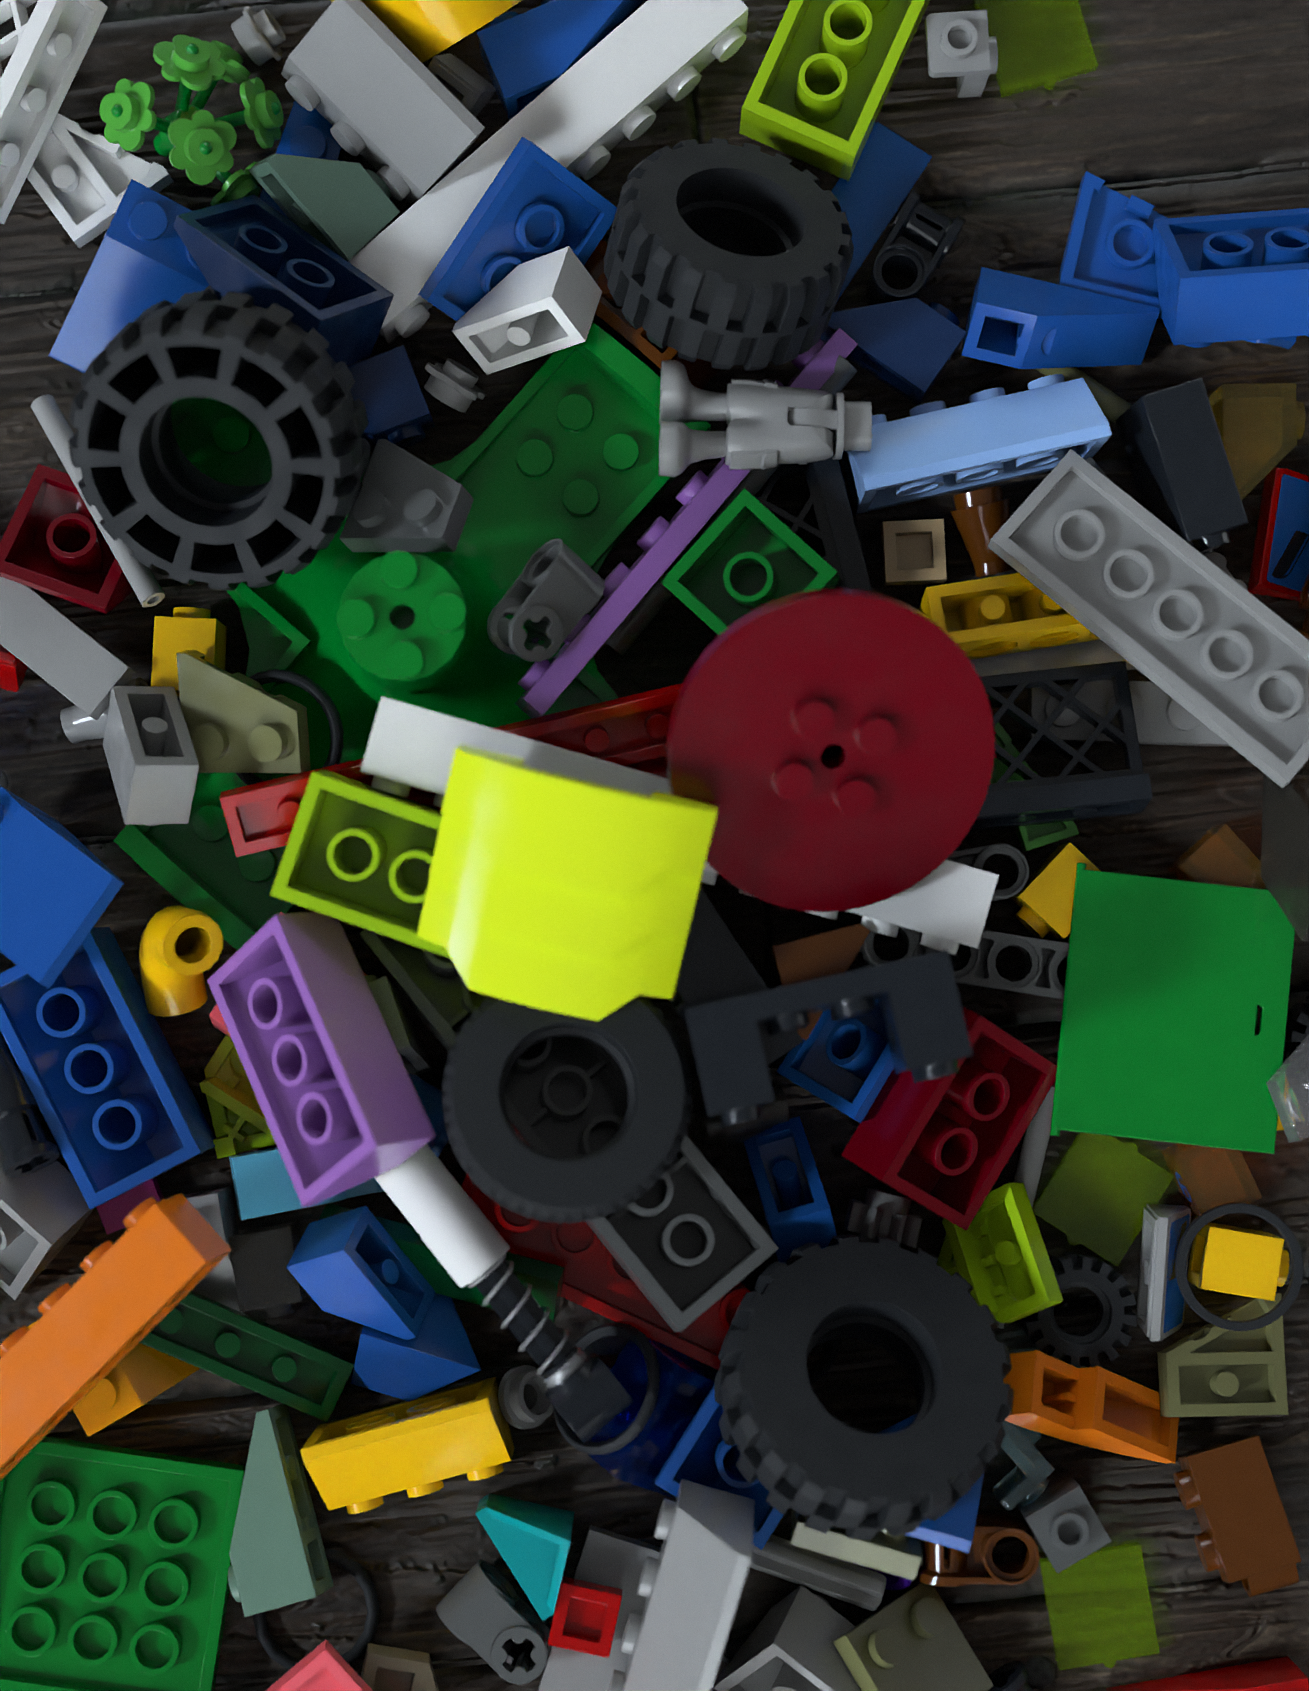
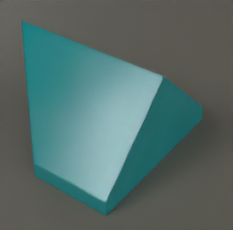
(532, 1543)

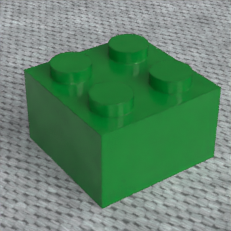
(745, 564)

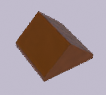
(816, 958)

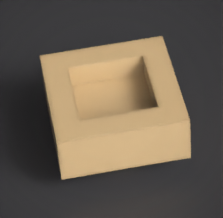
(913, 552)

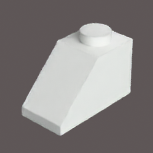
(531, 312)

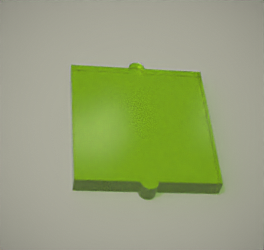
(1038, 42)
(1101, 1194)
(1100, 1608)

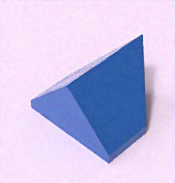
(420, 1364)

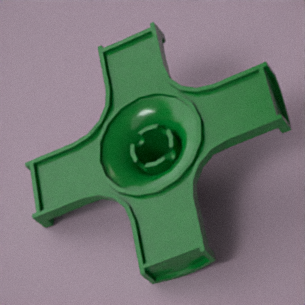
(559, 462)

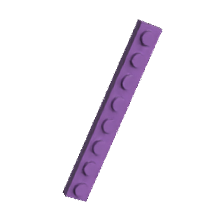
(661, 546)

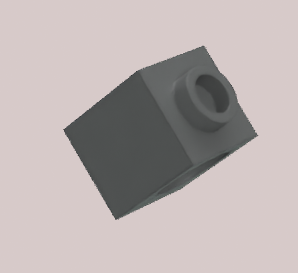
(1064, 1523)

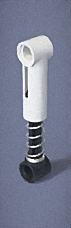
(474, 1256)

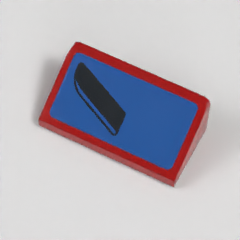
(1282, 536)

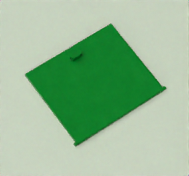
(1169, 1011)

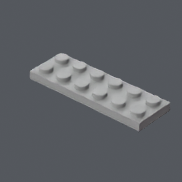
(1166, 612)

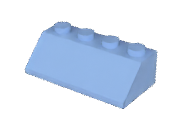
(975, 442)

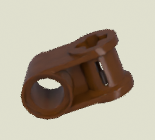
(979, 1564)

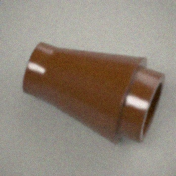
(978, 519)

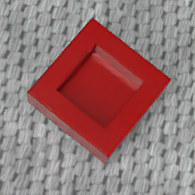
(585, 1617)

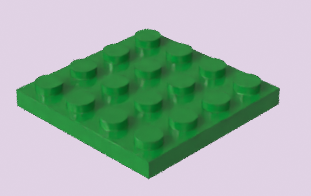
(114, 1568)

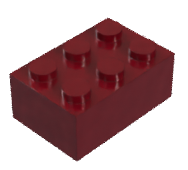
(955, 1132)

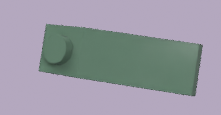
(276, 1533)

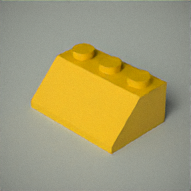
(409, 1447)

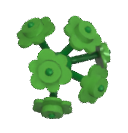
(189, 133)

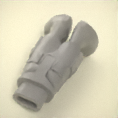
(764, 423)

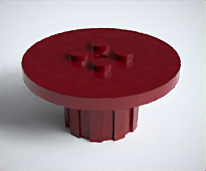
(835, 746)

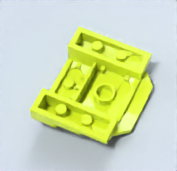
(562, 885)

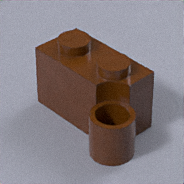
(1239, 1515)

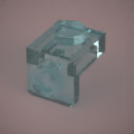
(1028, 1478)

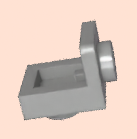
(962, 48)

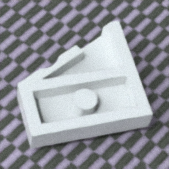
(86, 178)

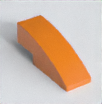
(1089, 1408)

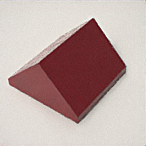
(59, 547)

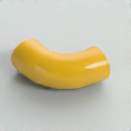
(173, 960)

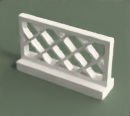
(37, 78)

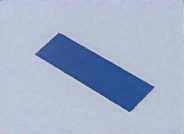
(877, 189)

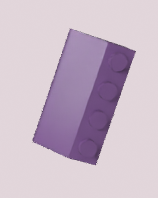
(319, 1056)

